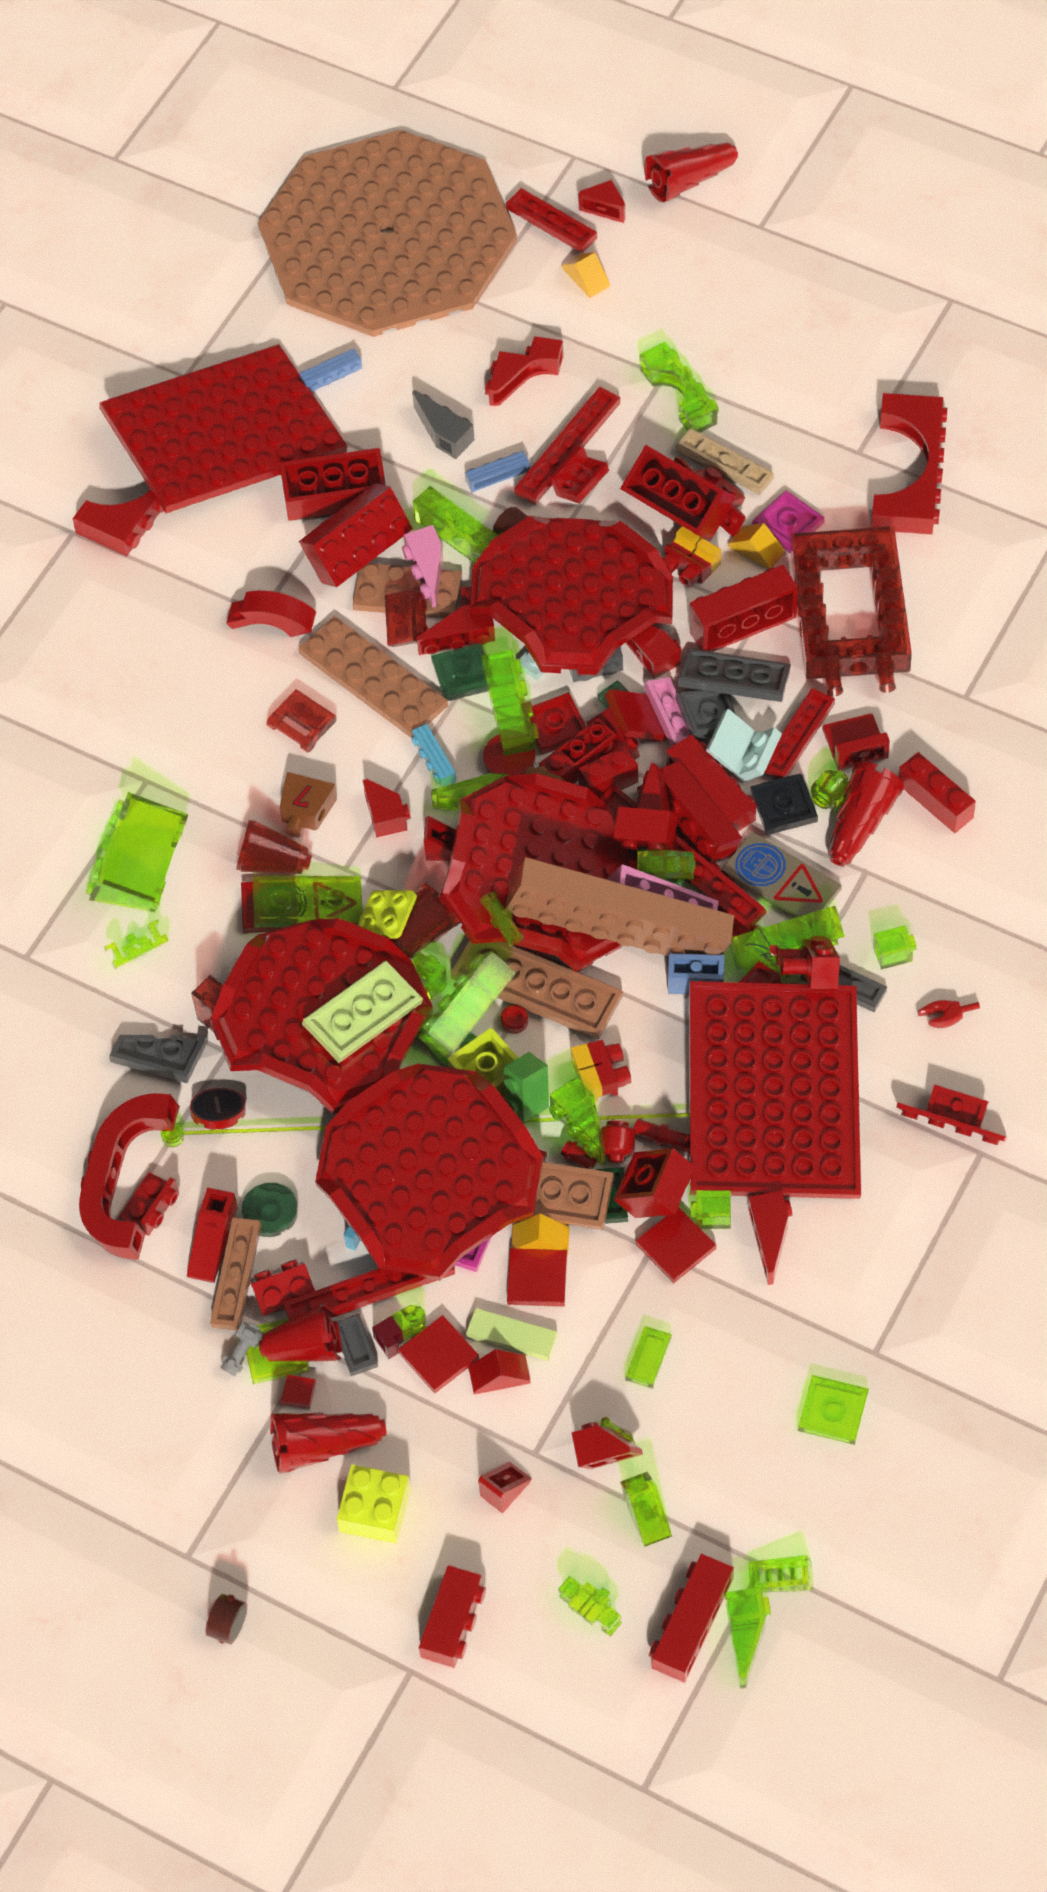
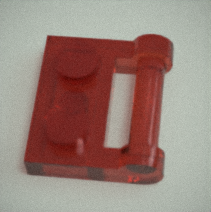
(306, 714)

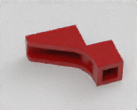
(515, 369)

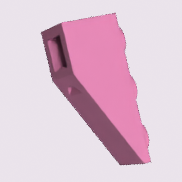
(426, 556)

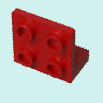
(856, 741)

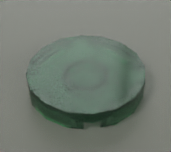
(273, 1206)

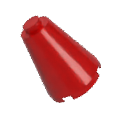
(304, 1338)

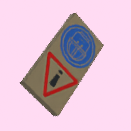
(780, 877)

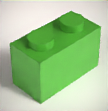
(526, 1086)

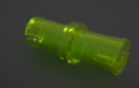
(501, 918)

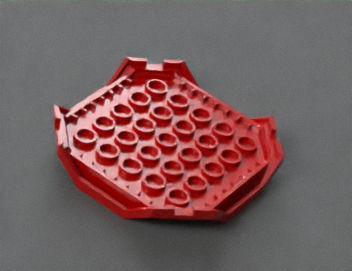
(572, 589)
(538, 821)
(286, 979)
(428, 1167)

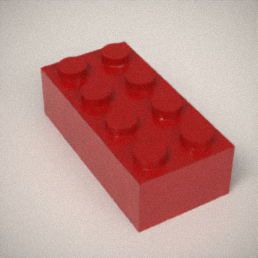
(328, 482)
(678, 493)
(355, 535)
(743, 609)

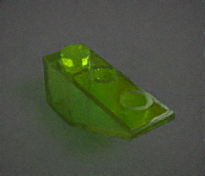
(577, 1111)

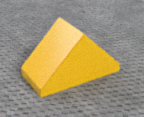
(587, 273)
(758, 545)
(540, 1233)

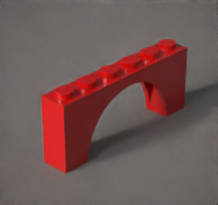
(919, 420)
(117, 525)

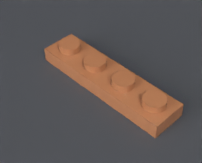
(236, 1274)

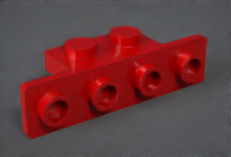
(734, 518)
(957, 1110)

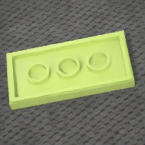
(362, 1011)

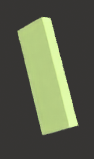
(512, 1334)

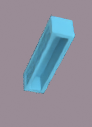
(433, 754)

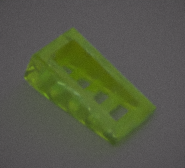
(781, 1564)

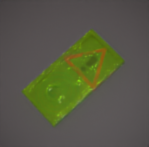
(297, 899)

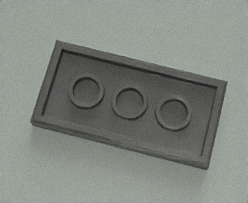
(734, 675)

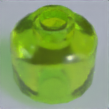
(829, 789)

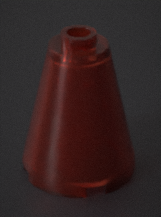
(271, 852)

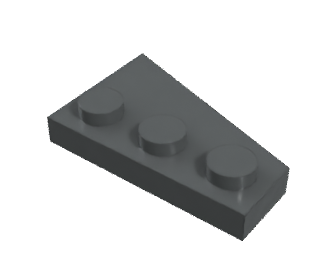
(164, 1057)

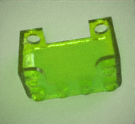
(136, 854)

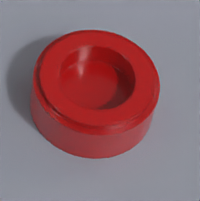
(514, 1019)

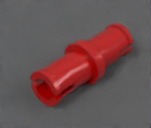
(662, 1134)

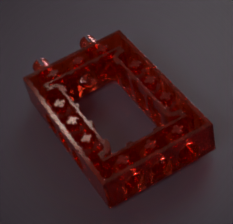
(857, 656)

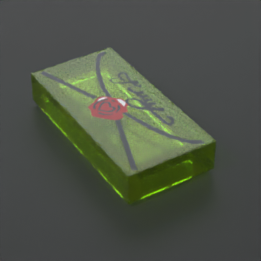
(763, 947)

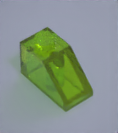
(646, 1508)

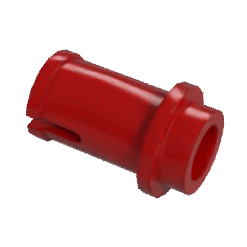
(577, 1154)

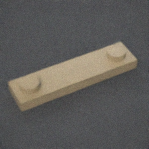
(725, 461)

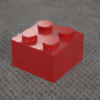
(654, 1183)

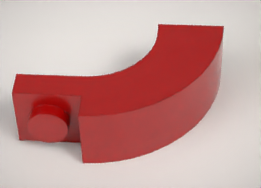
(272, 609)

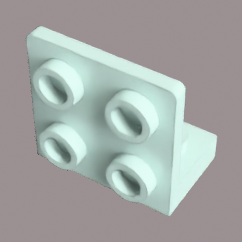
(742, 748)

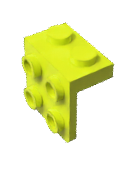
(387, 912)

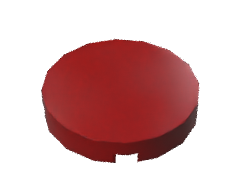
(512, 764)

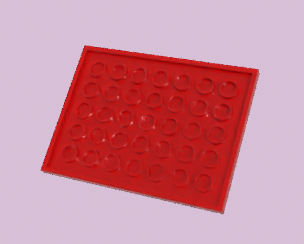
(221, 427)
(774, 1090)

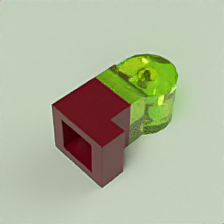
(399, 1328)

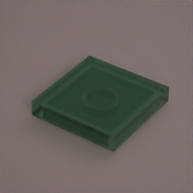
(460, 672)

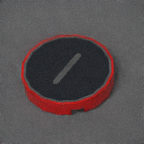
(217, 1108)

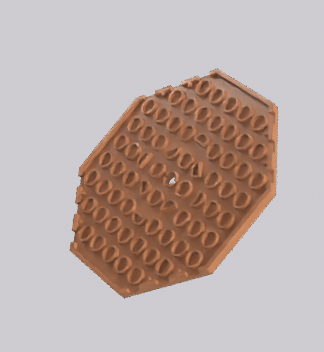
(443, 242)

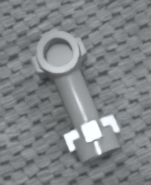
(249, 1335)

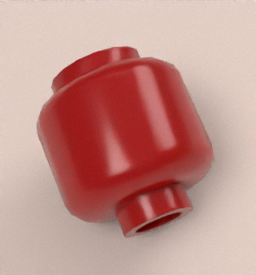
(618, 1141)

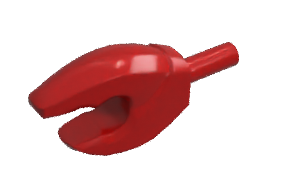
(950, 1011)

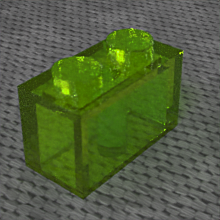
(667, 864)

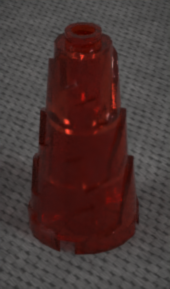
(426, 922)

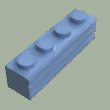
(331, 370)
(497, 471)

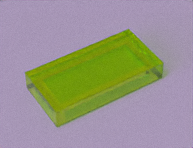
(648, 1357)

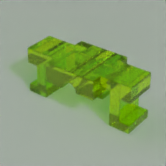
(132, 953)
(590, 1604)

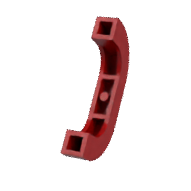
(105, 1162)

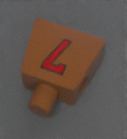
(305, 803)

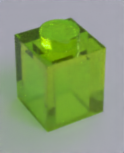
(894, 947)
(712, 1209)

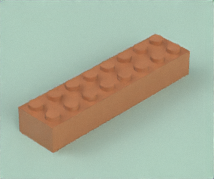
(616, 911)

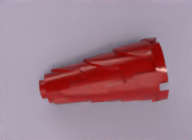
(686, 167)
(864, 805)
(318, 1436)

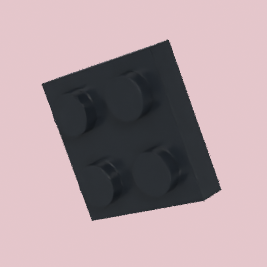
(784, 804)

